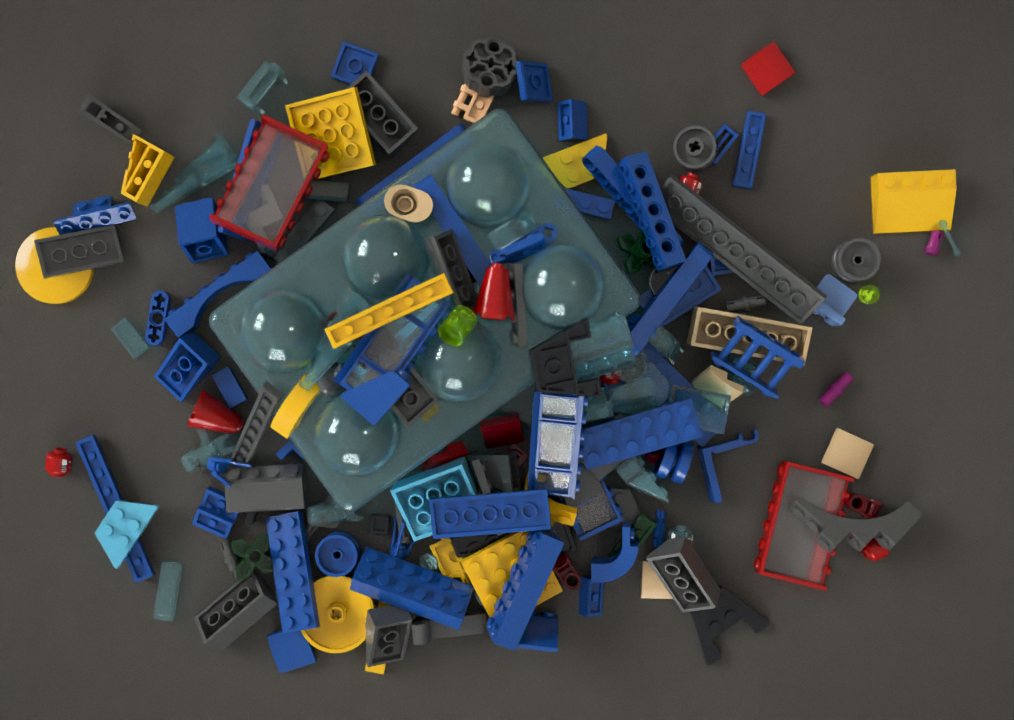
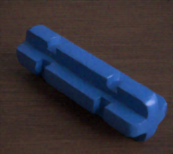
(659, 530)

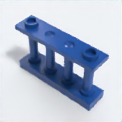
(759, 338)

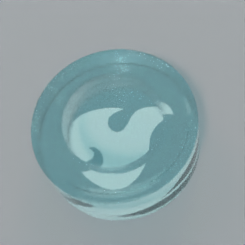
(429, 562)

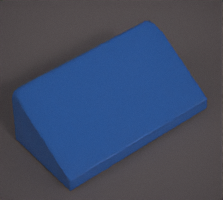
(590, 597)

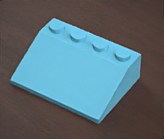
(414, 493)

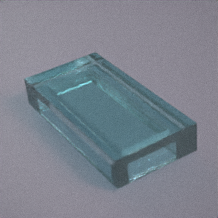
(130, 338)

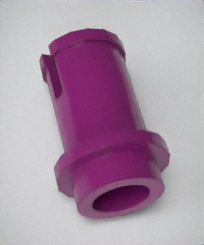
(934, 243)

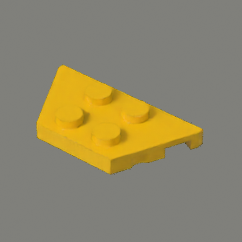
(568, 163)

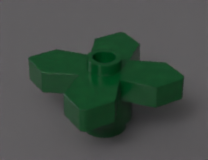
(637, 251)
(247, 565)

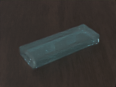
(167, 591)

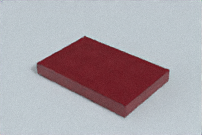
(502, 430)

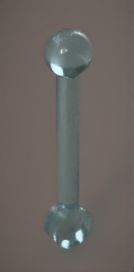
(943, 224)

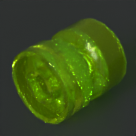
(457, 325)

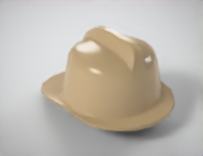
(408, 203)

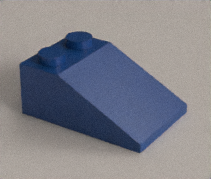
(186, 365)
(541, 632)

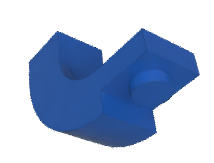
(616, 566)

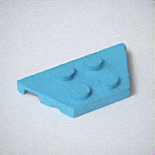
(123, 528)

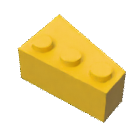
(145, 171)

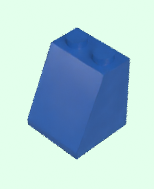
(196, 232)
(378, 395)

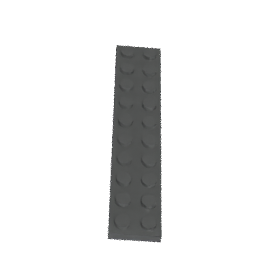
(740, 251)

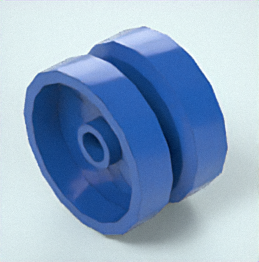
(675, 462)
(329, 561)

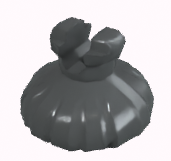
(327, 384)

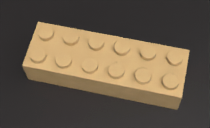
(715, 328)

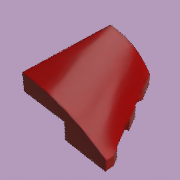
(451, 452)

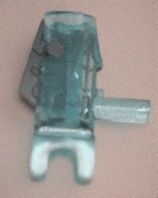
(197, 458)
(329, 515)

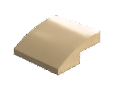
(716, 381)
(847, 453)
(651, 584)

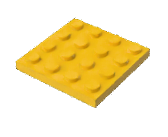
(340, 124)
(491, 568)

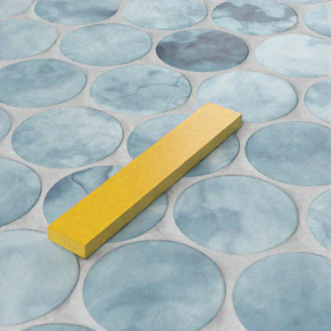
(388, 310)

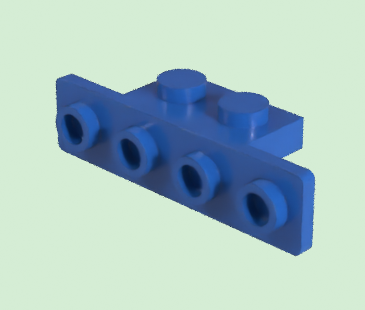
(95, 214)

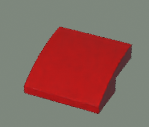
(767, 68)

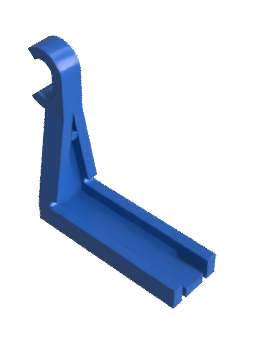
(708, 466)

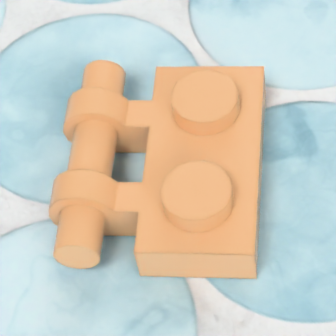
(477, 107)

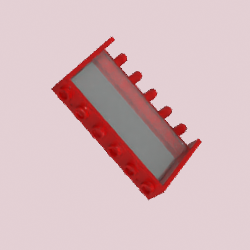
(271, 184)
(788, 543)

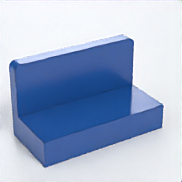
(572, 120)
(287, 450)

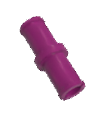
(836, 389)

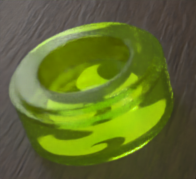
(869, 294)

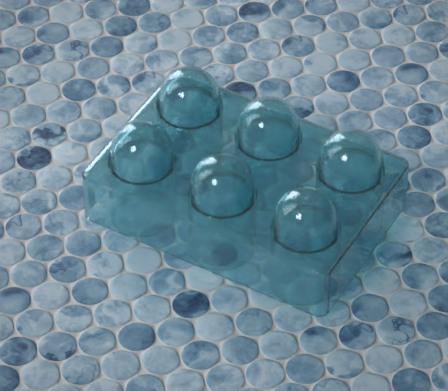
(281, 316)

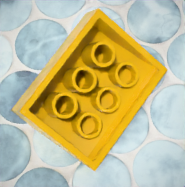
(912, 200)

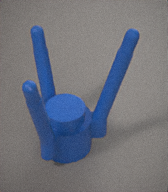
(219, 465)
(397, 548)

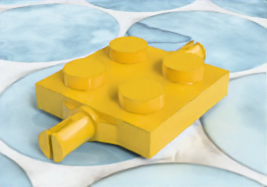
(448, 561)

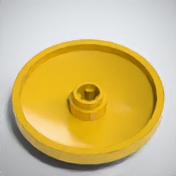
(50, 290)
(340, 615)

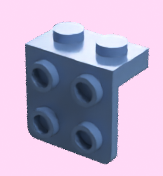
(837, 302)

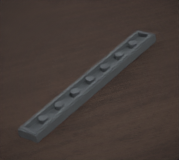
(257, 423)

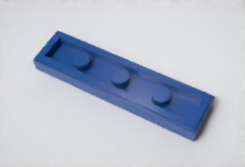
(749, 150)

